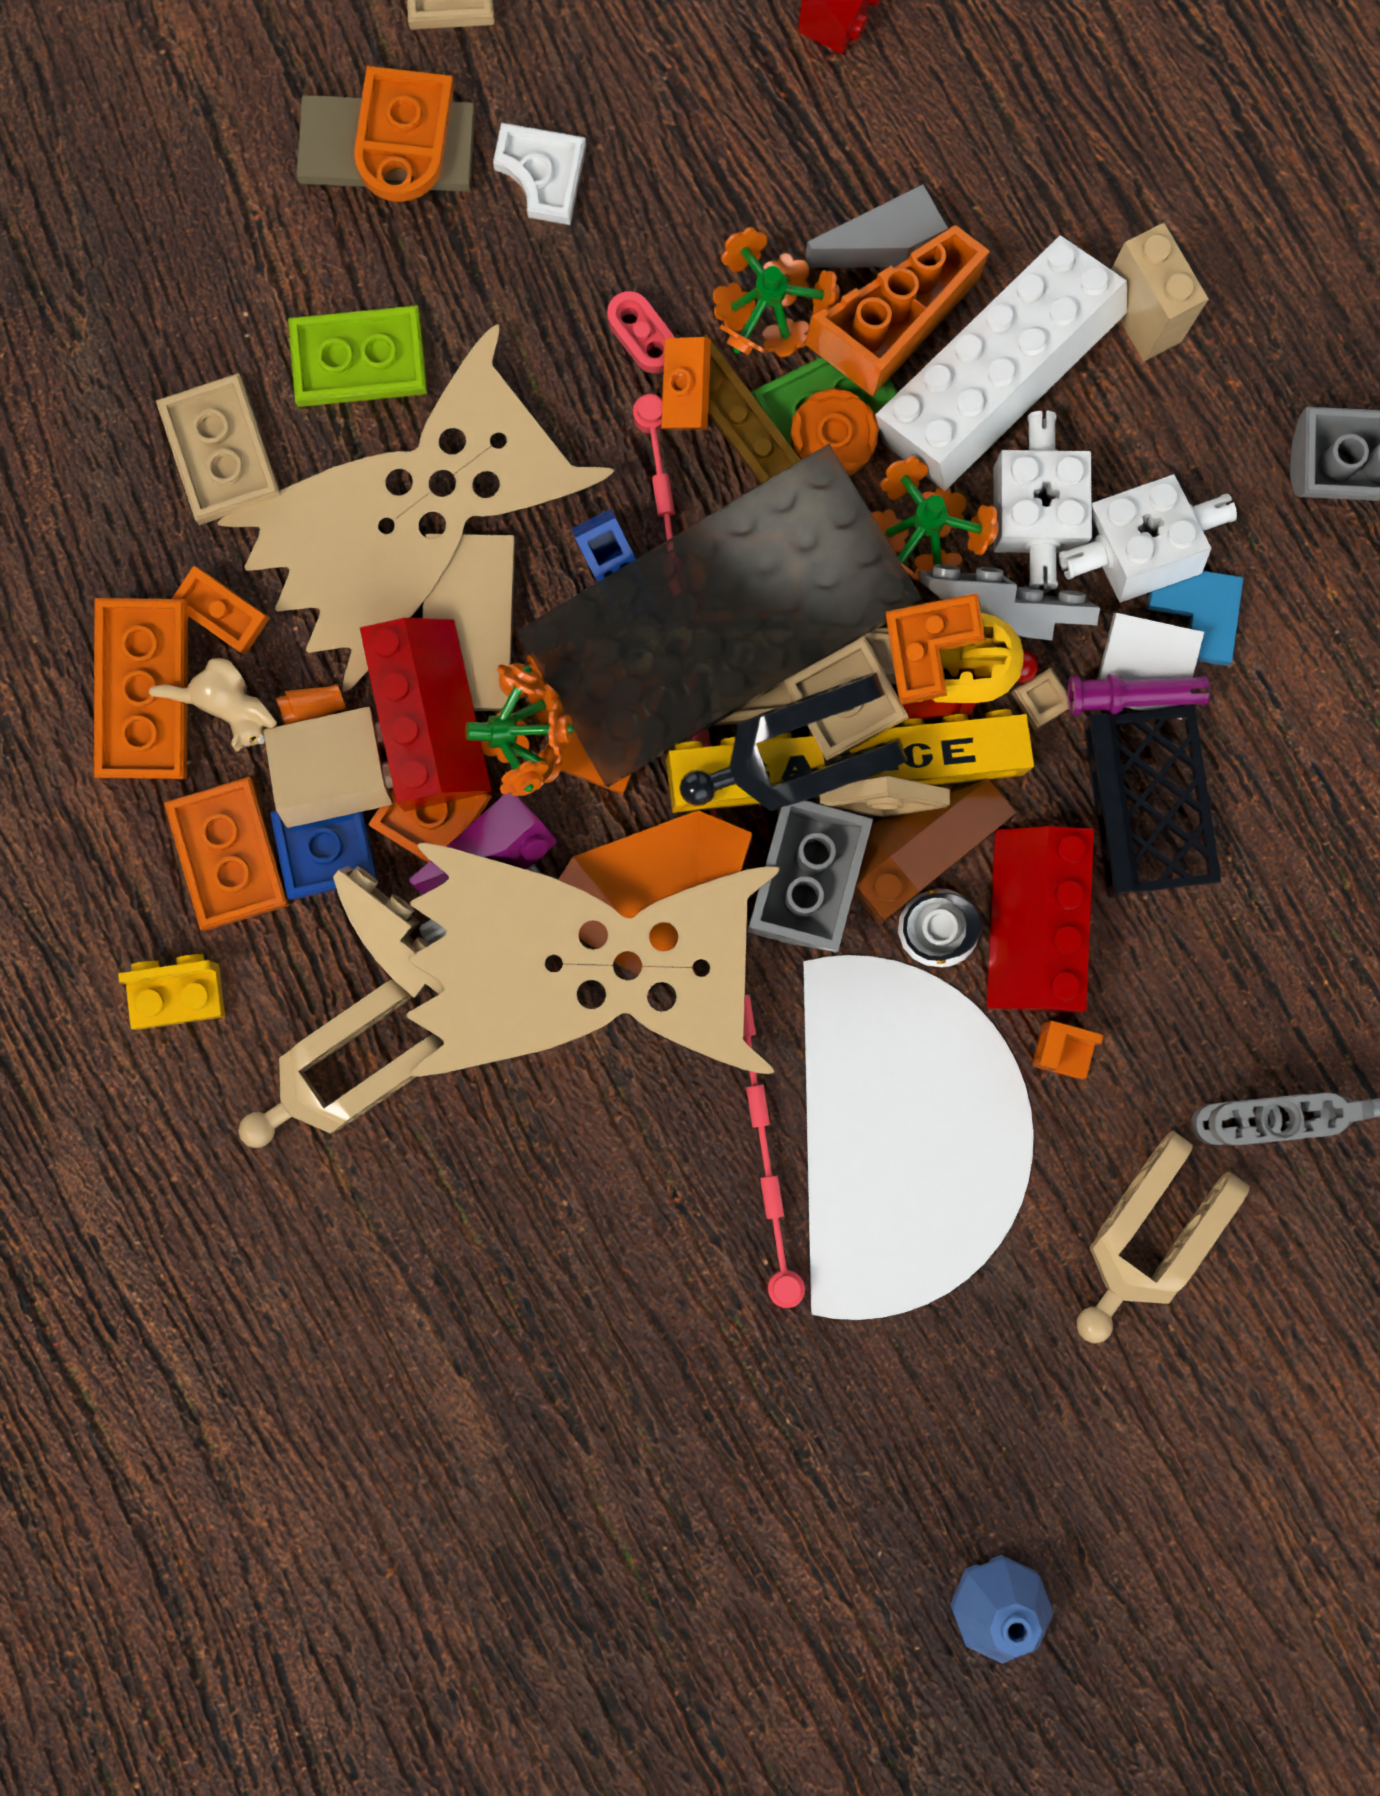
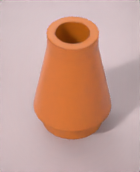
(309, 703)

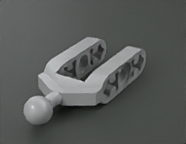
(1330, 1117)

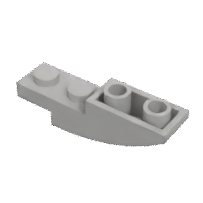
(1022, 607)

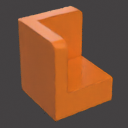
(1065, 1049)

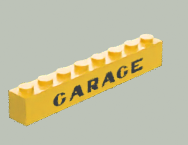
(935, 755)

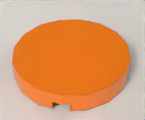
(837, 420)

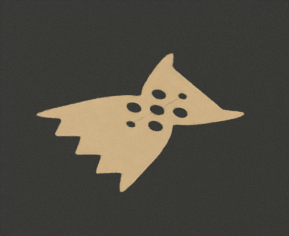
(330, 521)
(509, 1005)

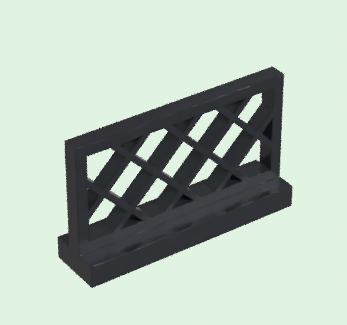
(1112, 808)

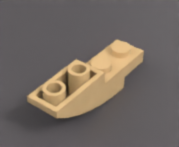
(384, 928)

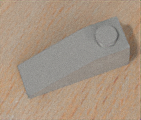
(879, 236)

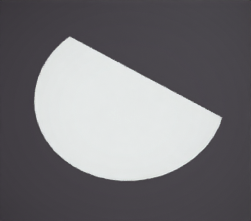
(908, 1136)

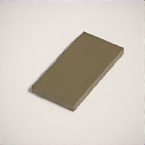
(329, 139)

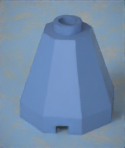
(1001, 1609)

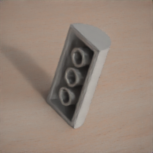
(1336, 454)

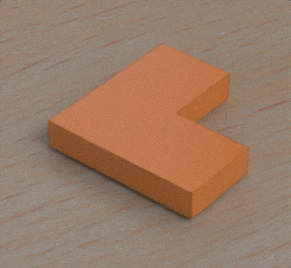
(919, 636)

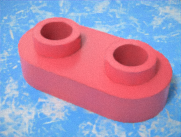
(641, 336)

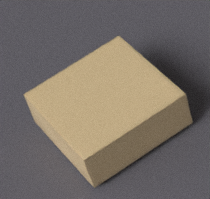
(1042, 698)

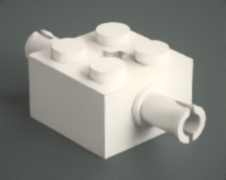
(1061, 482)
(1148, 538)

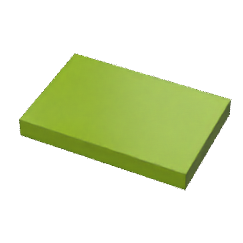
(357, 356)

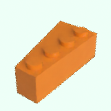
(891, 317)

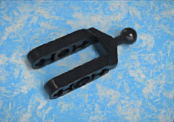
(747, 767)

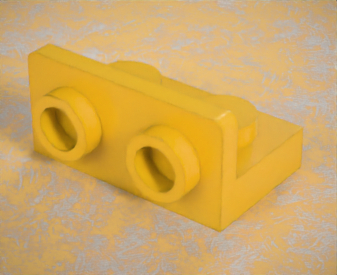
(173, 992)

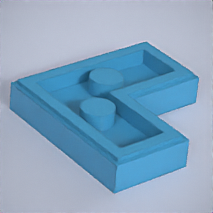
(1213, 608)

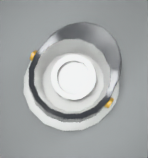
(939, 927)

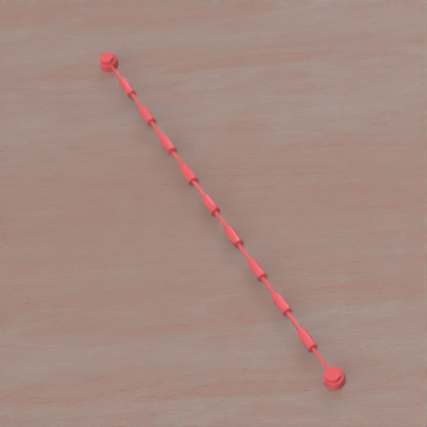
(785, 1285)

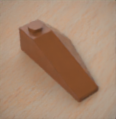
(918, 847)

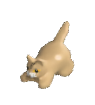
(223, 694)

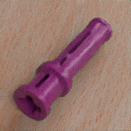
(1115, 694)

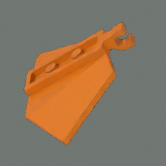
(652, 867)

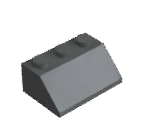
(817, 876)

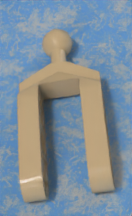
(299, 1096)
(1184, 1256)

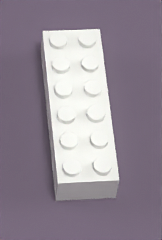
(1003, 361)

